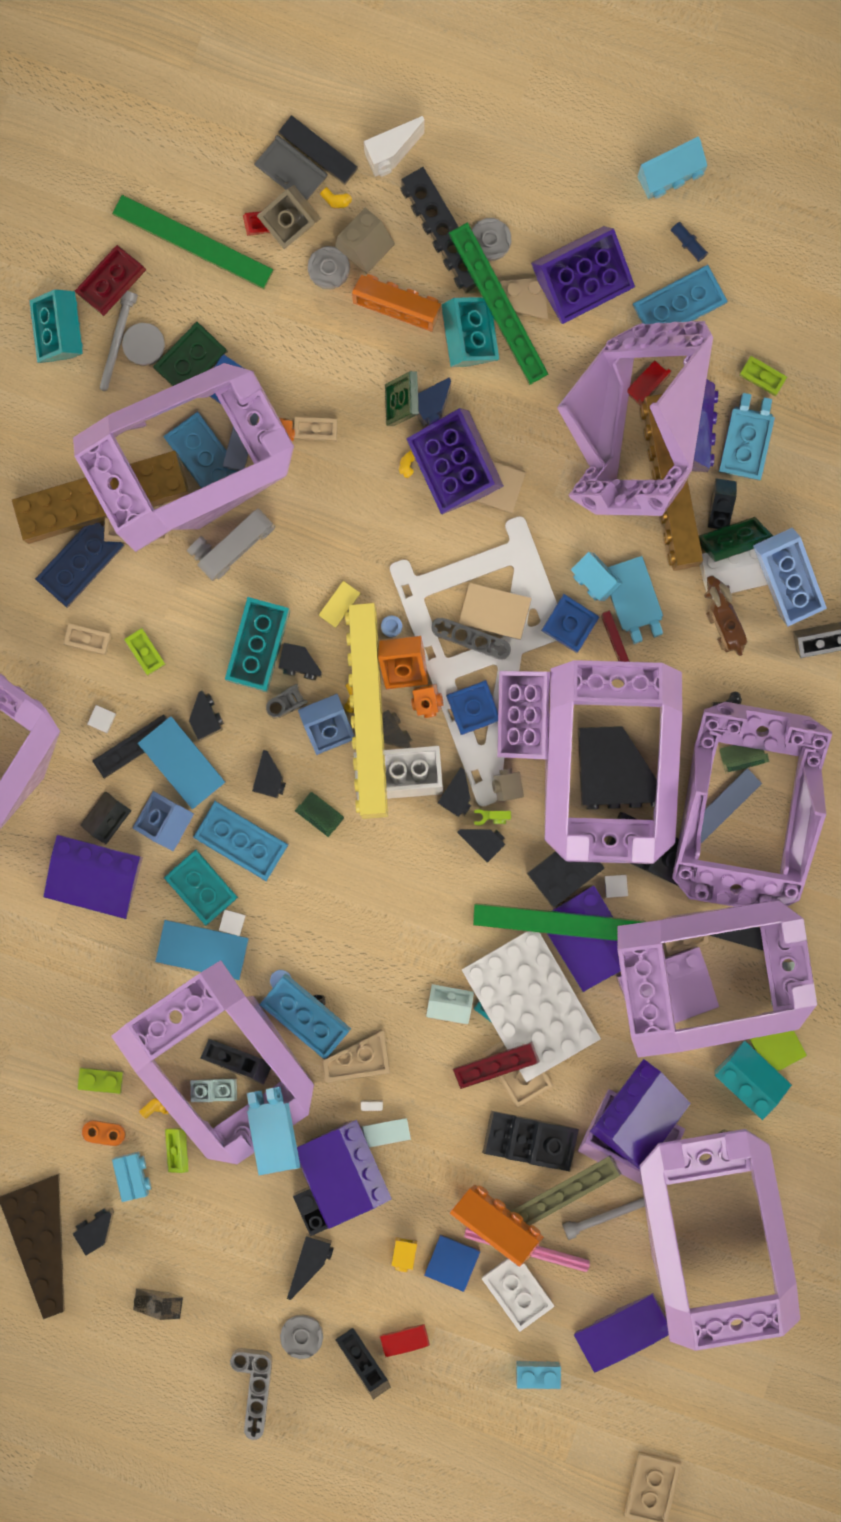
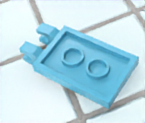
(747, 439)
(636, 599)
(272, 1132)

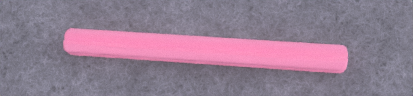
(545, 1254)

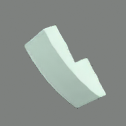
(213, 1090)
(386, 1132)

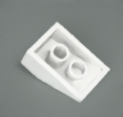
(390, 147)

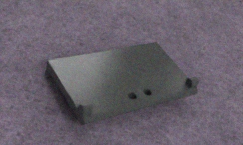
(288, 165)

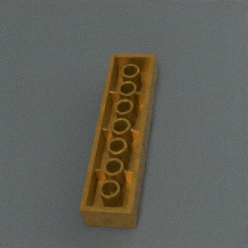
(76, 505)
(679, 518)

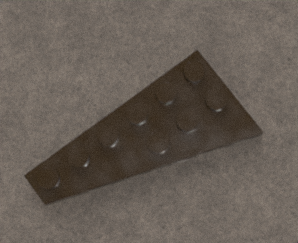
(37, 1233)

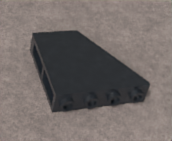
(613, 770)

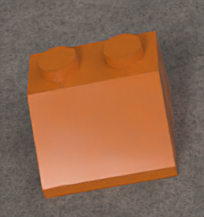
(403, 662)

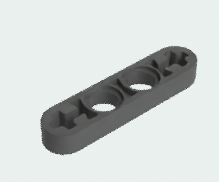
(469, 642)

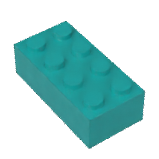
(257, 644)

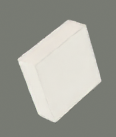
(101, 719)
(616, 886)
(232, 922)
(371, 1105)

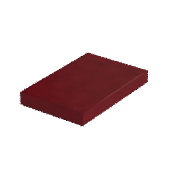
(110, 280)

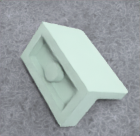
(450, 1004)

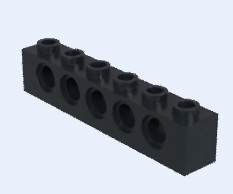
(420, 181)

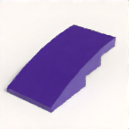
(623, 1332)

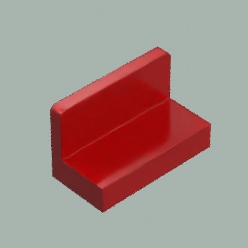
(648, 382)

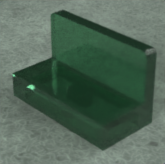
(740, 757)
(319, 814)

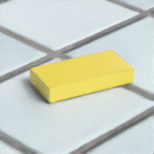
(339, 604)

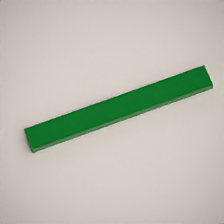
(193, 242)
(498, 303)
(549, 921)

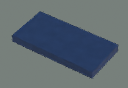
(78, 564)

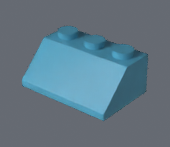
(672, 168)

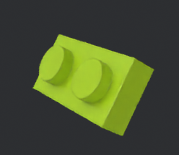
(763, 376)
(144, 651)
(100, 1080)
(176, 1150)

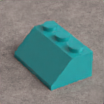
(56, 326)
(469, 332)
(753, 1079)

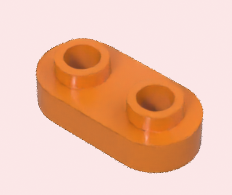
(103, 1132)

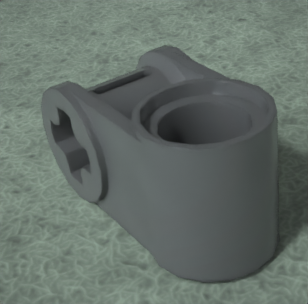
(287, 702)

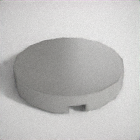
(493, 238)
(328, 267)
(143, 344)
(301, 1336)

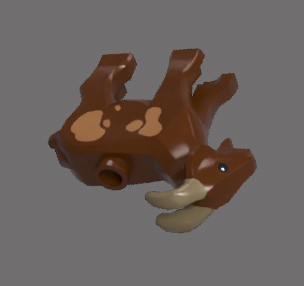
(724, 616)

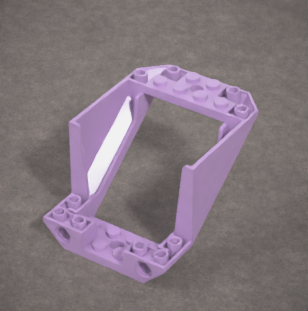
(598, 409)
(129, 505)
(591, 684)
(787, 735)
(35, 754)
(644, 963)
(200, 1002)
(711, 1324)

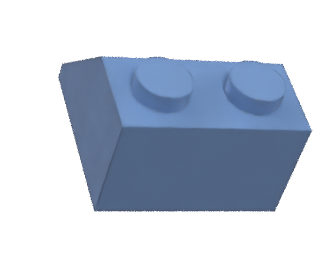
(326, 724)
(163, 821)

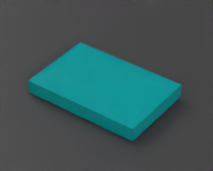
(200, 887)

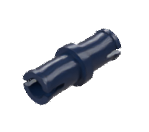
(689, 241)

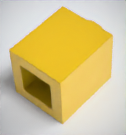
(404, 1254)

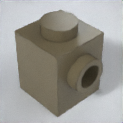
(507, 785)

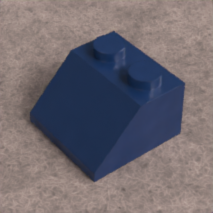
(433, 402)

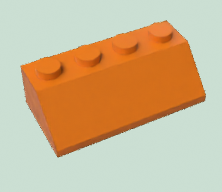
(396, 303)
(497, 1225)

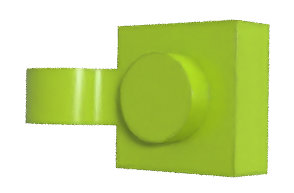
(498, 817)

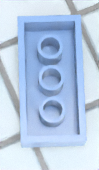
(790, 576)

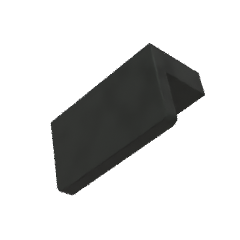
(105, 818)

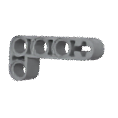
(233, 546)
(254, 1393)

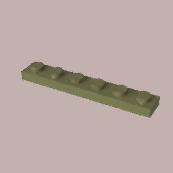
(568, 1191)

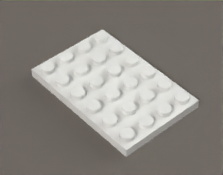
(531, 1001)

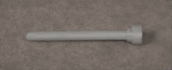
(127, 301)
(573, 1229)

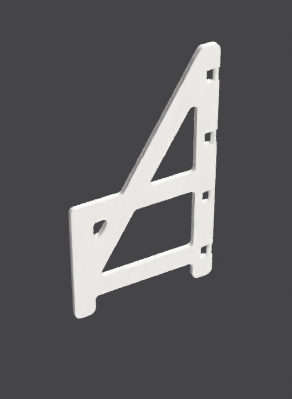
(527, 581)

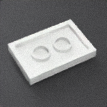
(517, 1293)

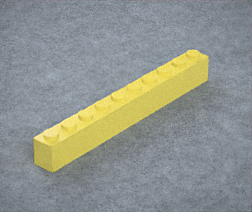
(367, 711)

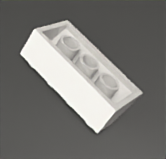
(738, 572)
(412, 772)

